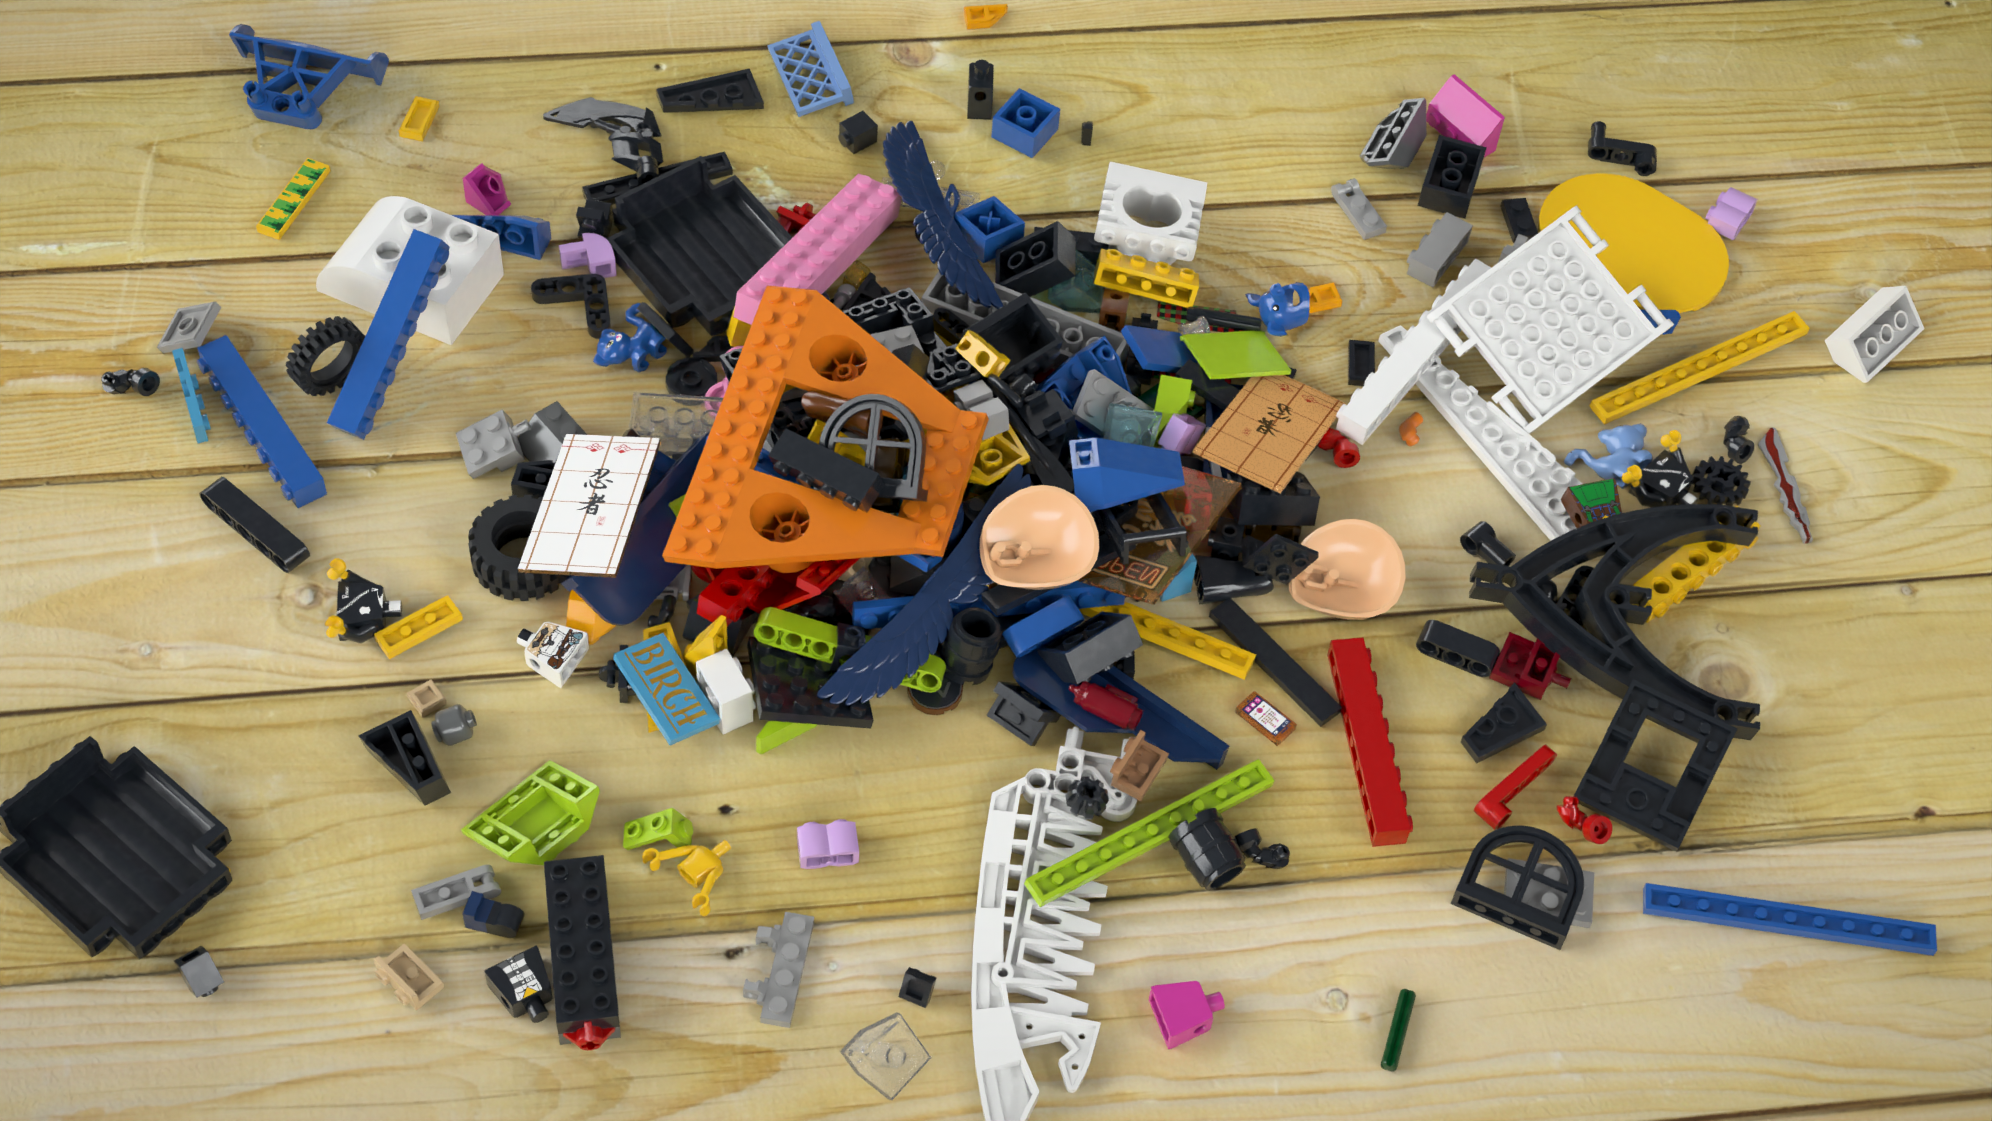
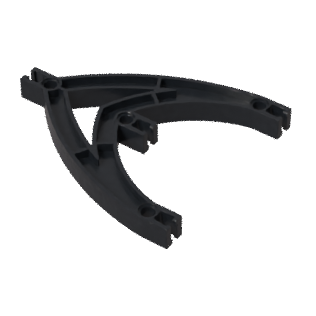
(1609, 649)

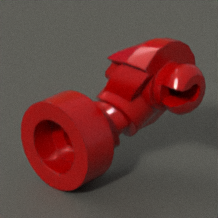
(1344, 452)
(1594, 828)

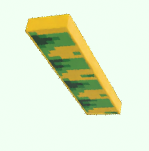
(293, 198)

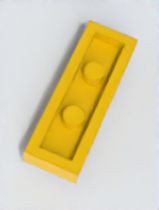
(418, 627)

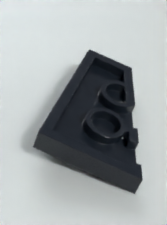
(1504, 725)

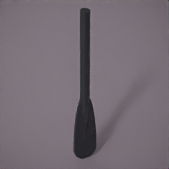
(1043, 461)

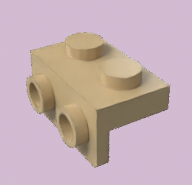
(408, 976)

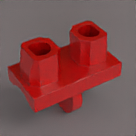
(795, 219)

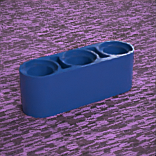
(1043, 626)

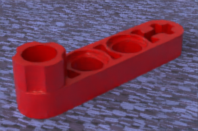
(1492, 805)

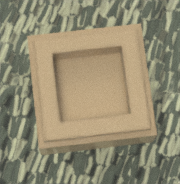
(426, 698)

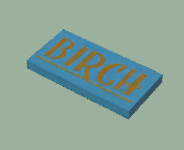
(666, 689)

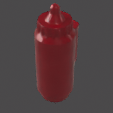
(1108, 704)

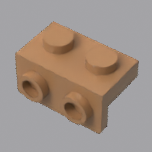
(1138, 766)

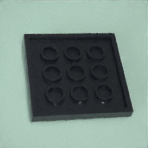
(789, 685)

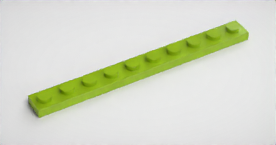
(1145, 833)

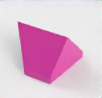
(485, 190)

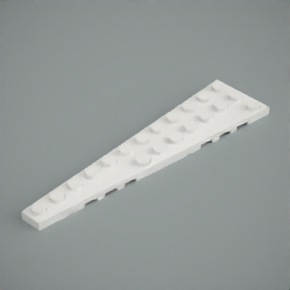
(1500, 443)

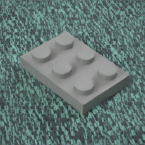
(1549, 898)

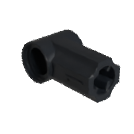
(1483, 541)

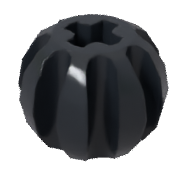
(1087, 797)

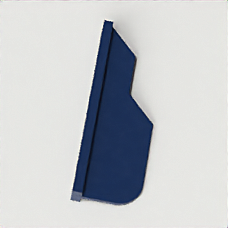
(642, 569)
(1163, 723)

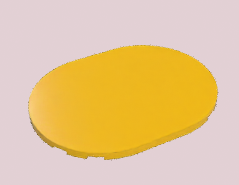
(1648, 238)

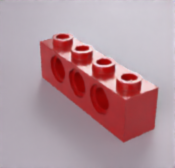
(734, 591)

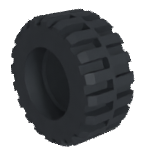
(496, 571)

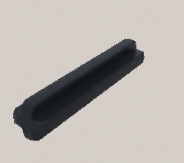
(1224, 319)

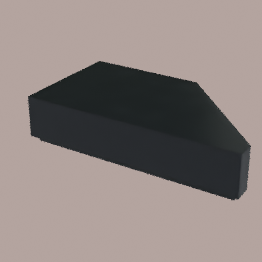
(715, 347)

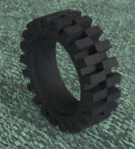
(313, 345)

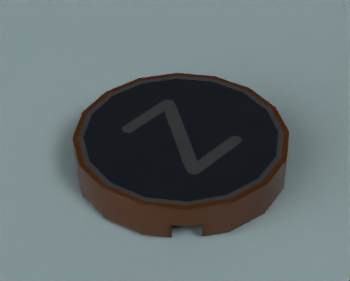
(937, 702)

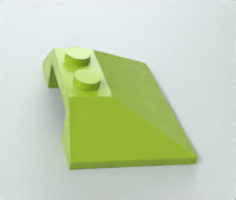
(537, 816)

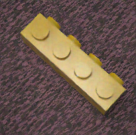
(1146, 278)

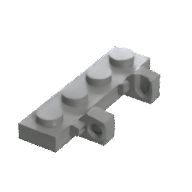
(790, 947)

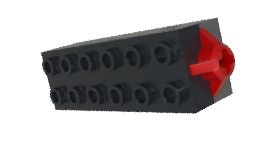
(581, 952)

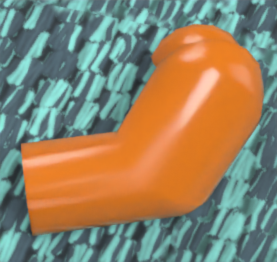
(1408, 429)

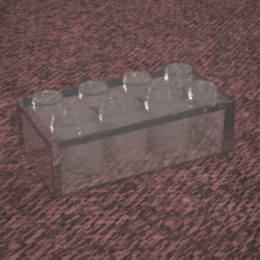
(673, 419)

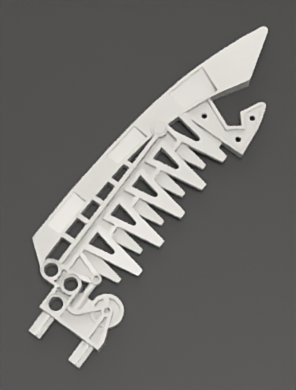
(1000, 1026)

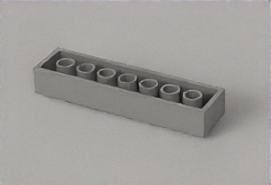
(1073, 329)

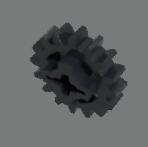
(1720, 482)

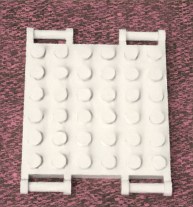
(1550, 320)

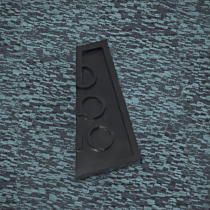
(715, 93)

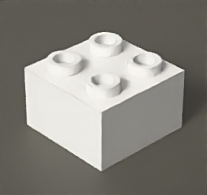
(726, 690)

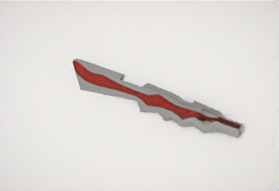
(1786, 484)

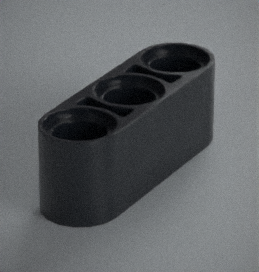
(1458, 648)

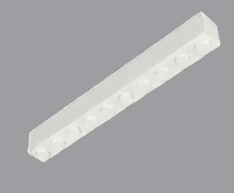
(1403, 368)

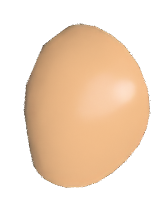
(1039, 539)
(1356, 571)

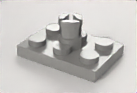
(1095, 399)

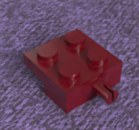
(1527, 665)

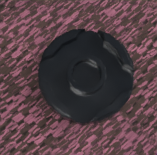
(690, 377)

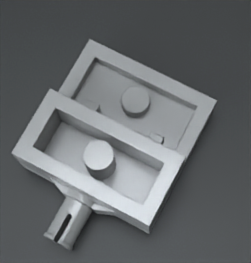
(492, 444)

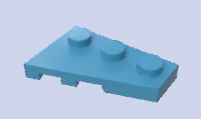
(194, 402)

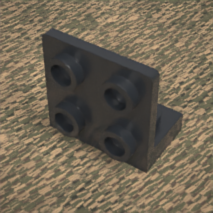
(1277, 558)

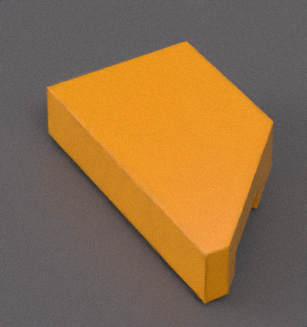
(984, 15)
(1324, 298)

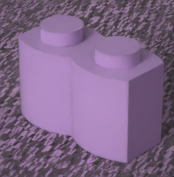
(1731, 212)
(1181, 433)
(827, 844)

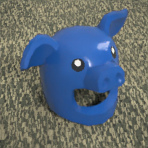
(1278, 310)

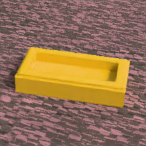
(419, 118)

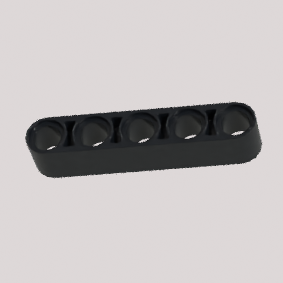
(254, 524)

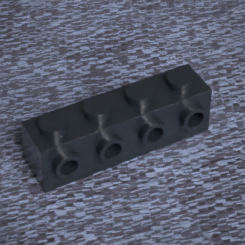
(826, 471)

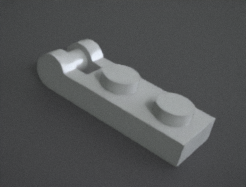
(1358, 209)
(454, 891)

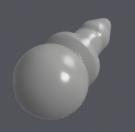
(843, 295)

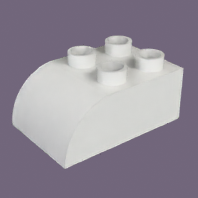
(372, 252)

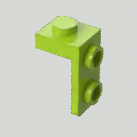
(661, 825)

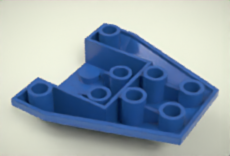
(1072, 373)
(1120, 472)

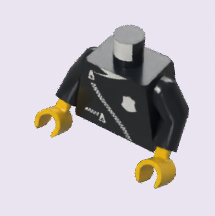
(1664, 479)
(360, 606)

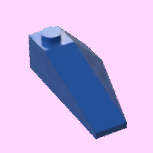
(516, 233)

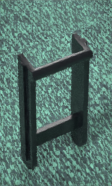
(1121, 541)

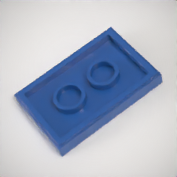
(1157, 348)

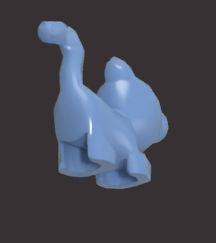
(1625, 447)

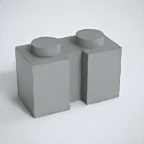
(979, 398)

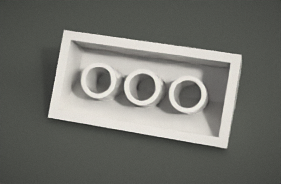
(1875, 333)

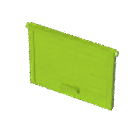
(1236, 354)

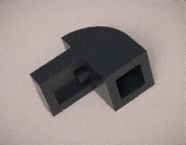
(595, 218)

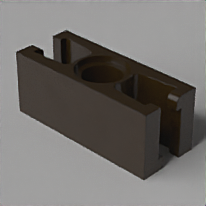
(889, 464)

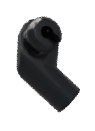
(666, 611)

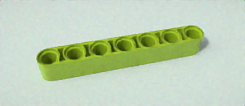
(819, 642)

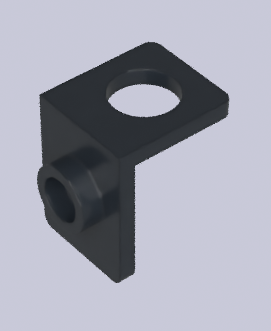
(849, 641)

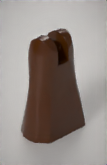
(822, 406)

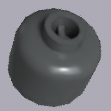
(453, 725)

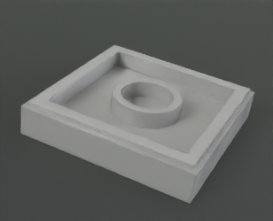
(189, 327)

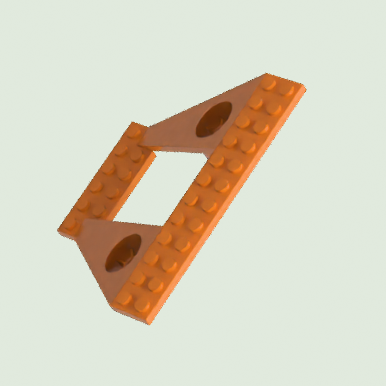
(736, 510)

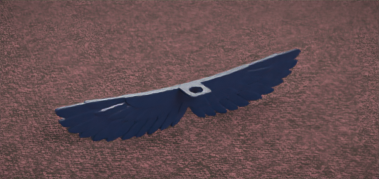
(939, 232)
(917, 628)

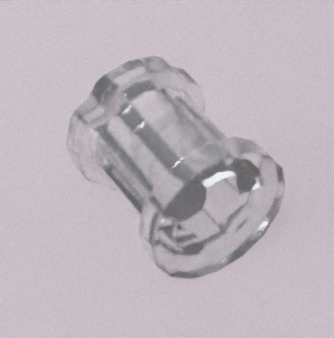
(1196, 327)

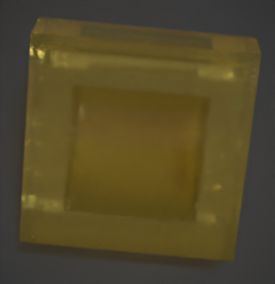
(856, 274)

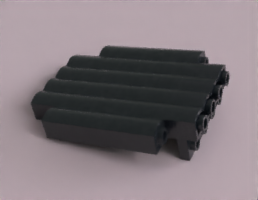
(693, 243)
(112, 849)

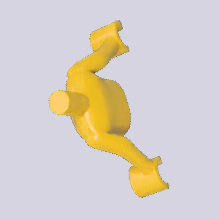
(699, 867)

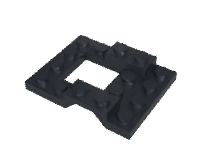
(1643, 800)

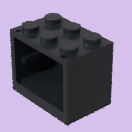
(1022, 336)

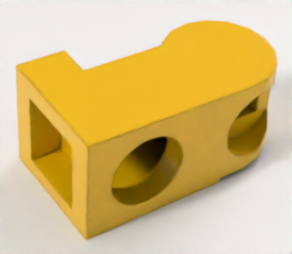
(982, 354)

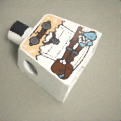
(554, 650)

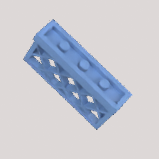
(827, 59)

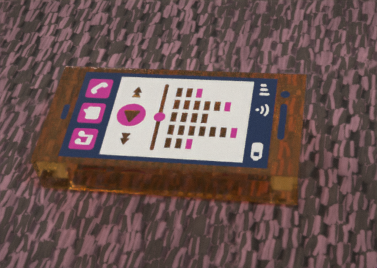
(1265, 718)

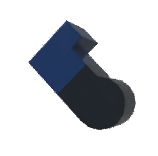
(492, 916)

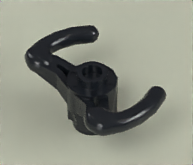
(1016, 390)

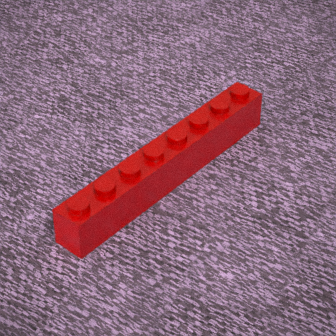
(1369, 742)

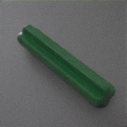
(1398, 1030)

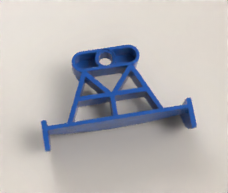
(267, 97)

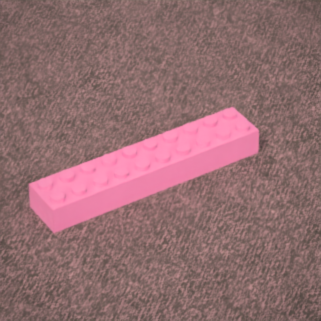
(825, 243)

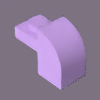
(592, 251)

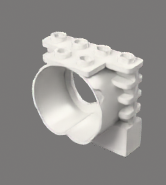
(1153, 198)

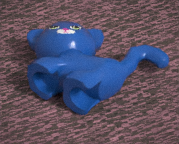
(618, 347)

